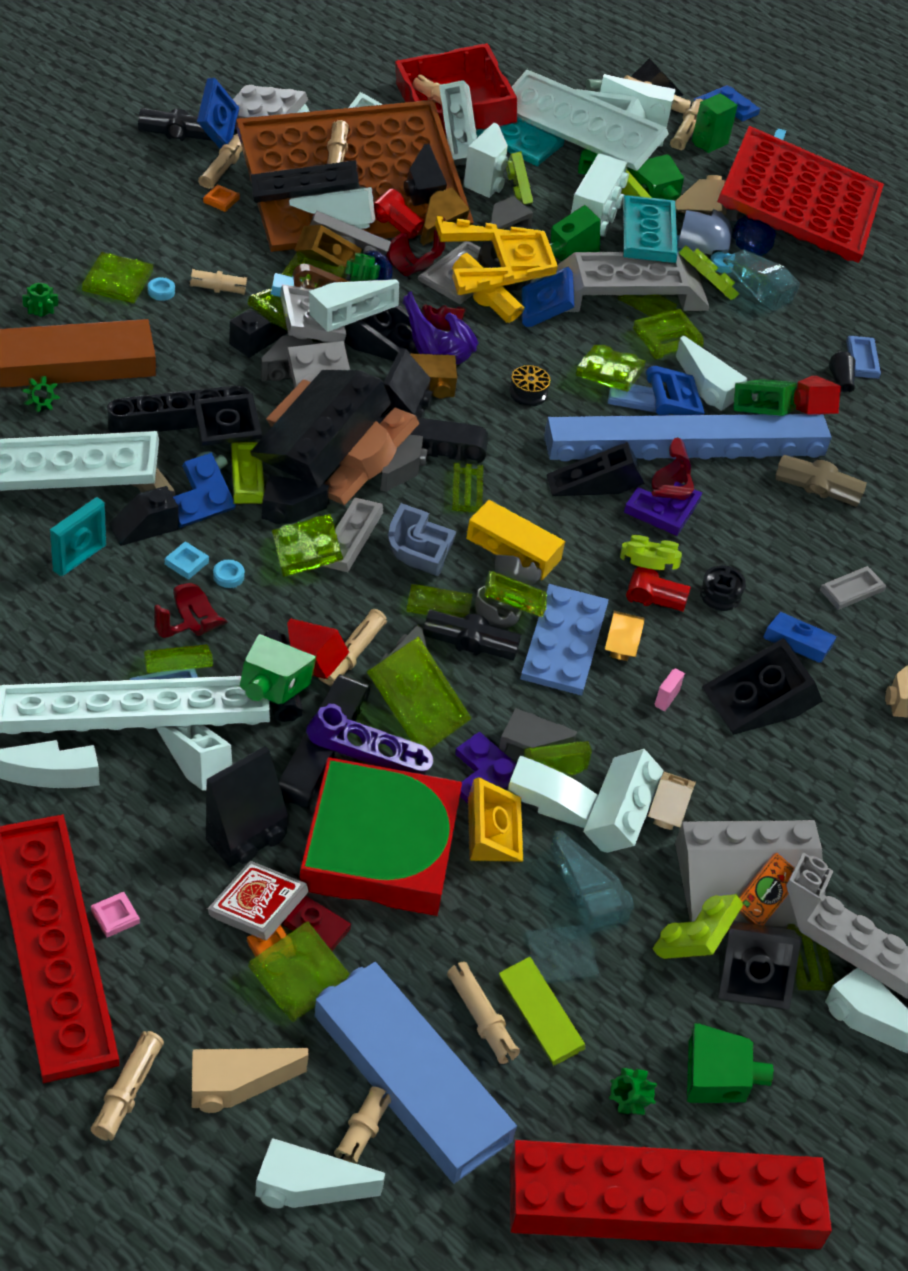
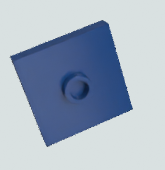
(217, 113)
(548, 297)
(800, 636)

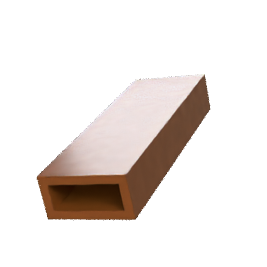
(76, 352)

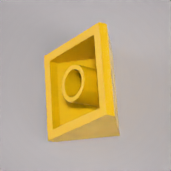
(494, 823)

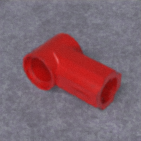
(392, 208)
(649, 588)

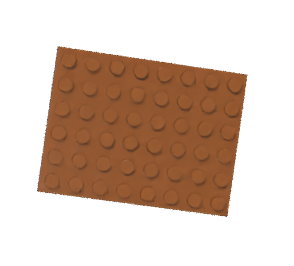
(380, 140)

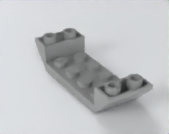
(615, 275)
(841, 930)

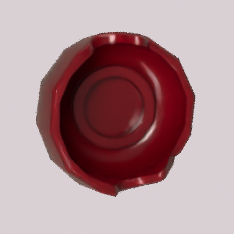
(437, 316)

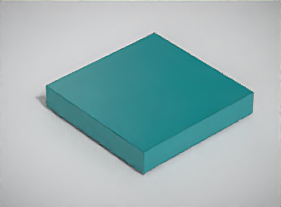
(78, 536)

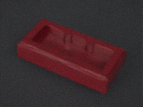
(325, 922)

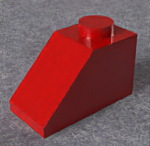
(817, 396)
(319, 641)

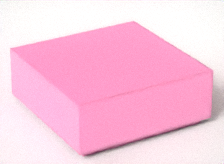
(669, 689)
(115, 914)

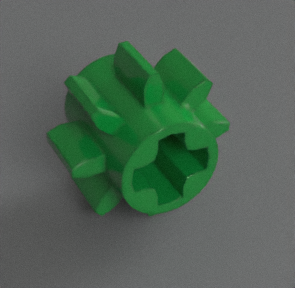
(362, 268)
(40, 299)
(37, 386)
(632, 1091)

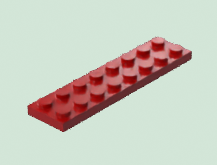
(55, 950)

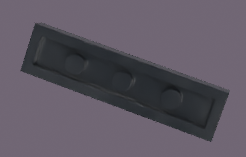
(305, 181)

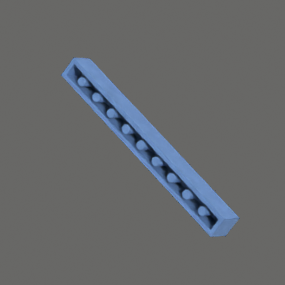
(702, 435)

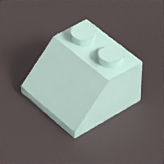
(486, 162)

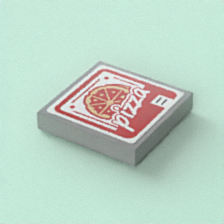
(258, 900)

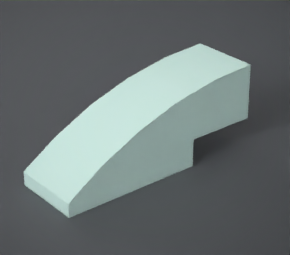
(48, 767)
(552, 792)

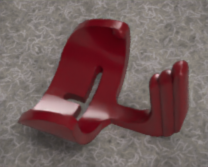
(400, 249)
(677, 471)
(186, 597)

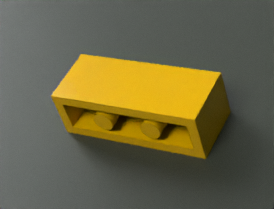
(512, 535)

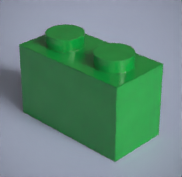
(714, 123)

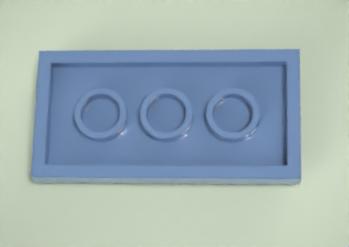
(565, 640)

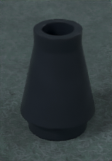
(843, 370)

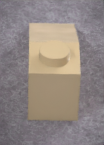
(234, 1075)

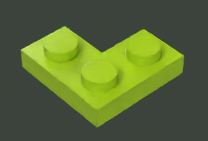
(516, 170)
(707, 269)
(703, 934)

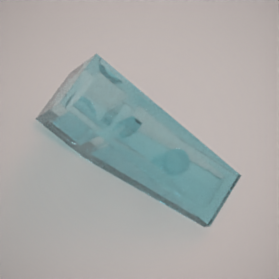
(764, 278)
(592, 886)

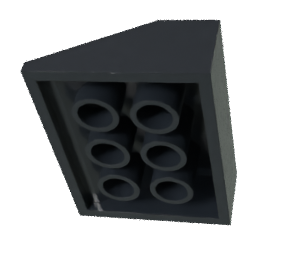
(323, 424)

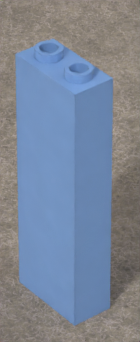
(419, 1071)

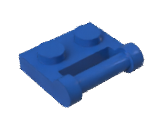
(681, 388)

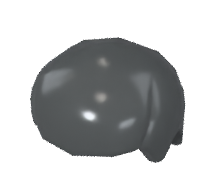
(511, 567)
(490, 608)

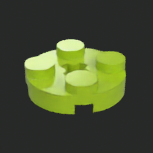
(651, 554)

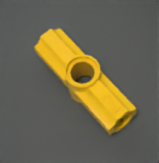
(497, 298)

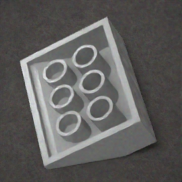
(728, 855)

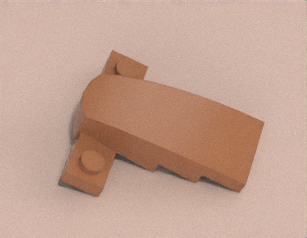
(370, 453)

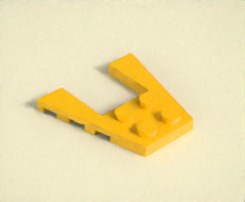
(521, 253)

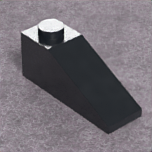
(600, 474)

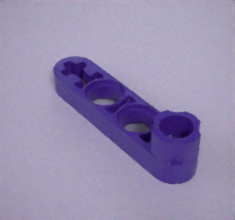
(331, 721)

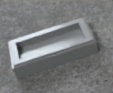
(852, 587)

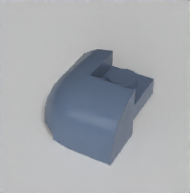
(706, 232)
(419, 542)

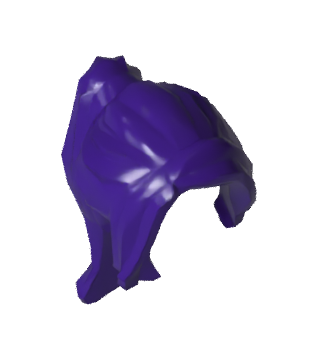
(429, 340)

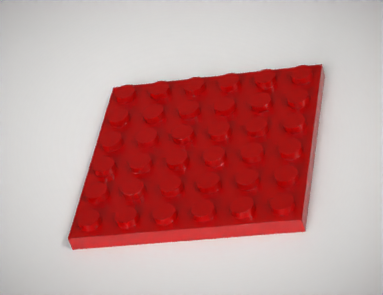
(802, 194)

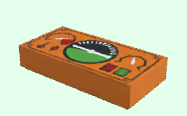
(766, 890)

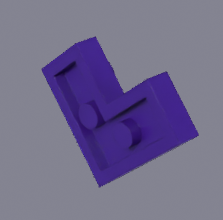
(662, 512)
(487, 763)

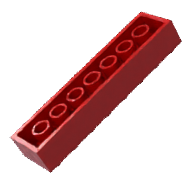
(668, 1195)

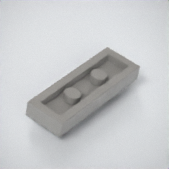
(351, 233)
(355, 530)

